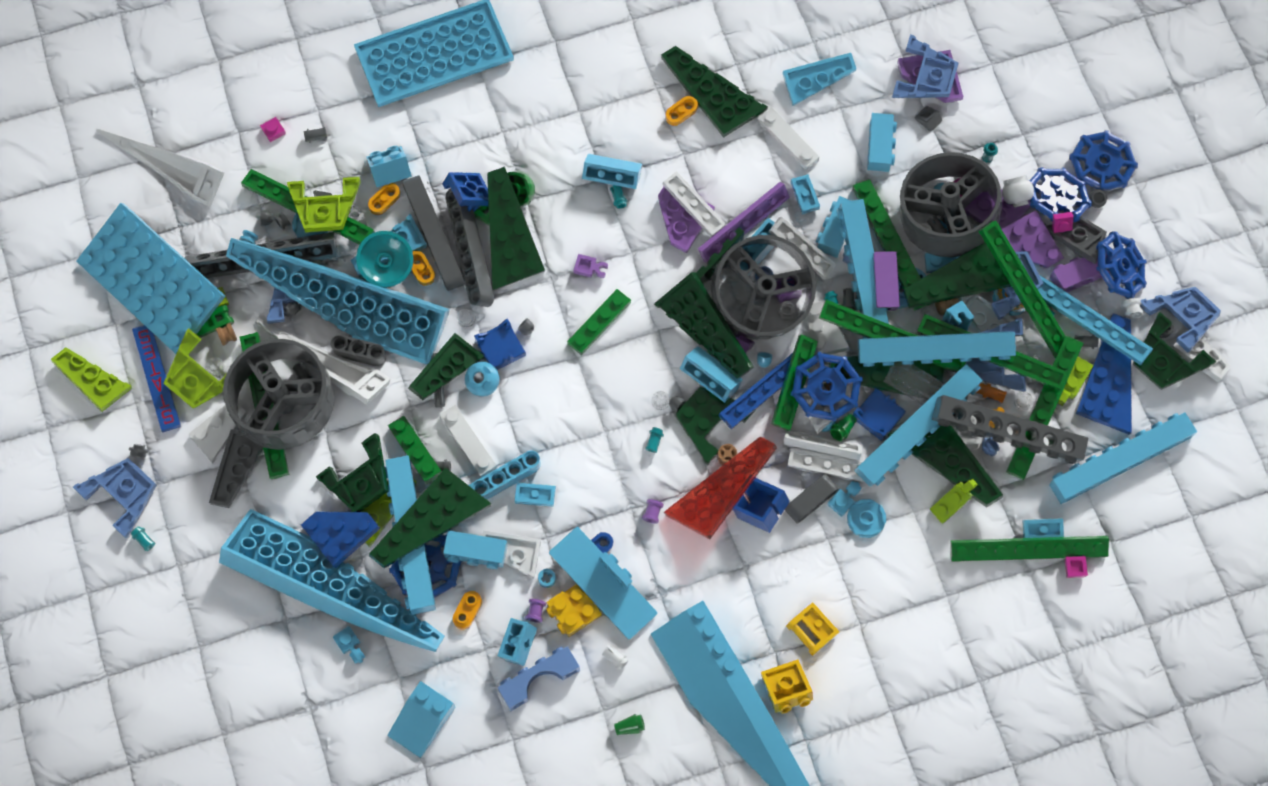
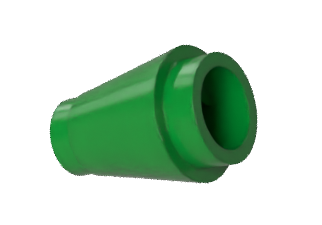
(843, 427)
(631, 725)

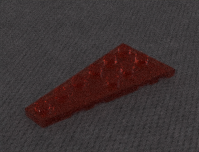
(715, 497)

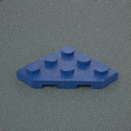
(339, 533)

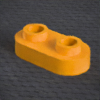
(680, 111)
(382, 198)
(422, 269)
(468, 609)

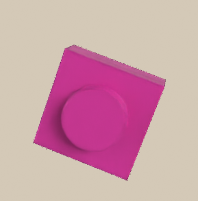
(273, 129)
(1062, 222)
(1076, 567)

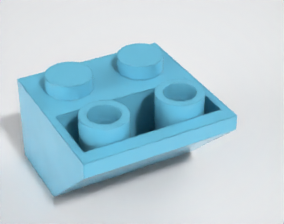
(388, 166)

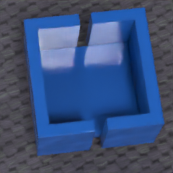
(764, 505)

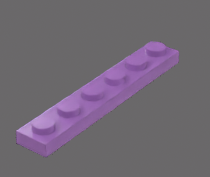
(746, 220)

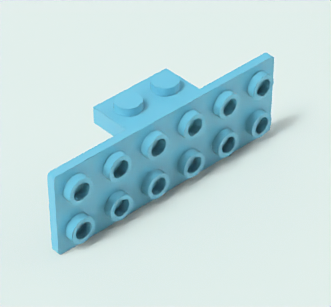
(603, 582)

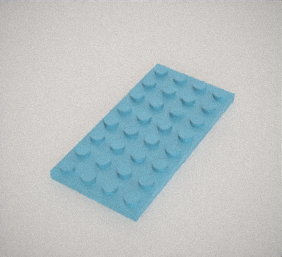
(433, 52)
(150, 277)

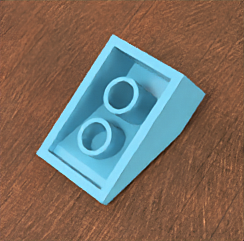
(421, 719)

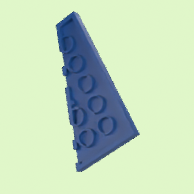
(1108, 387)

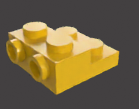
(572, 610)
(787, 686)

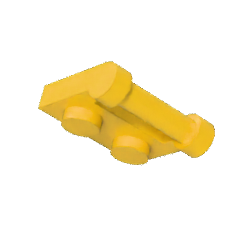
(817, 624)

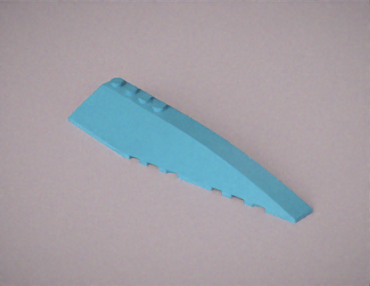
(402, 321)
(300, 570)
(725, 694)

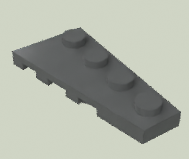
(235, 466)

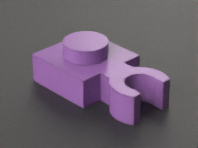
(587, 266)

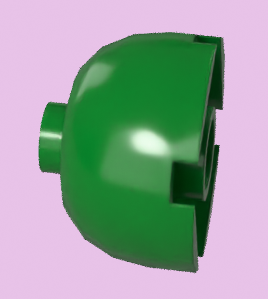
(523, 187)

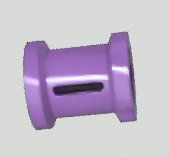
(652, 511)
(535, 610)

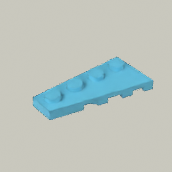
(816, 76)
(410, 232)

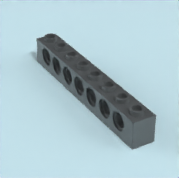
(306, 248)
(1075, 443)

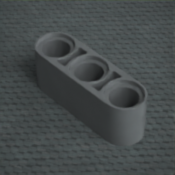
(352, 344)
(811, 498)

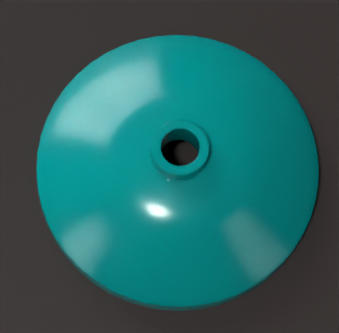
(384, 245)

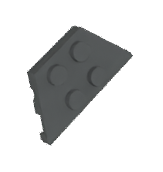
(1081, 239)

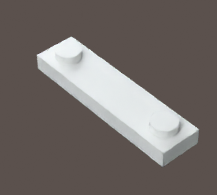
(788, 138)
(693, 204)
(820, 262)
(468, 441)
(822, 444)
(824, 464)

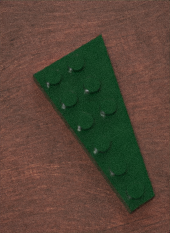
(716, 96)
(511, 243)
(700, 318)
(954, 461)
(435, 512)

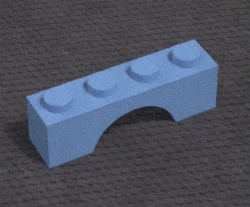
(560, 664)

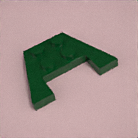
(1164, 364)
(700, 417)
(364, 483)

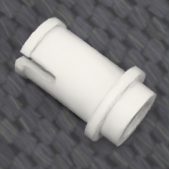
(615, 657)

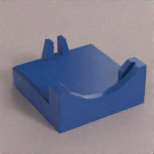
(468, 189)
(500, 345)
(879, 414)

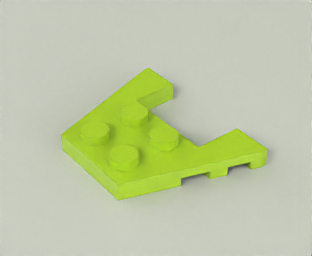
(324, 212)
(189, 378)

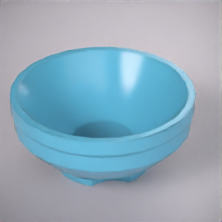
(490, 381)

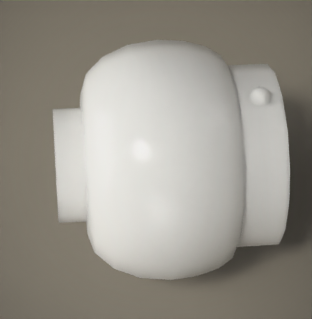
(1017, 191)

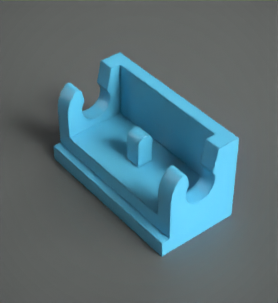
(958, 316)

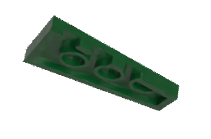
(706, 273)
(445, 366)

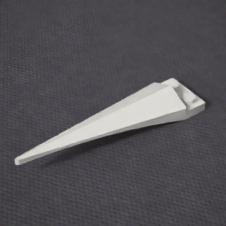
(189, 175)
(348, 375)

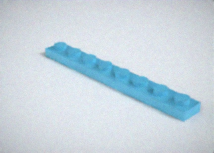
(1094, 322)

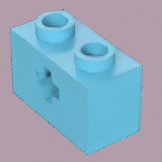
(517, 642)

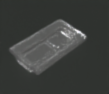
(912, 382)

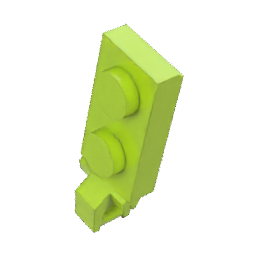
(1076, 379)
(953, 500)

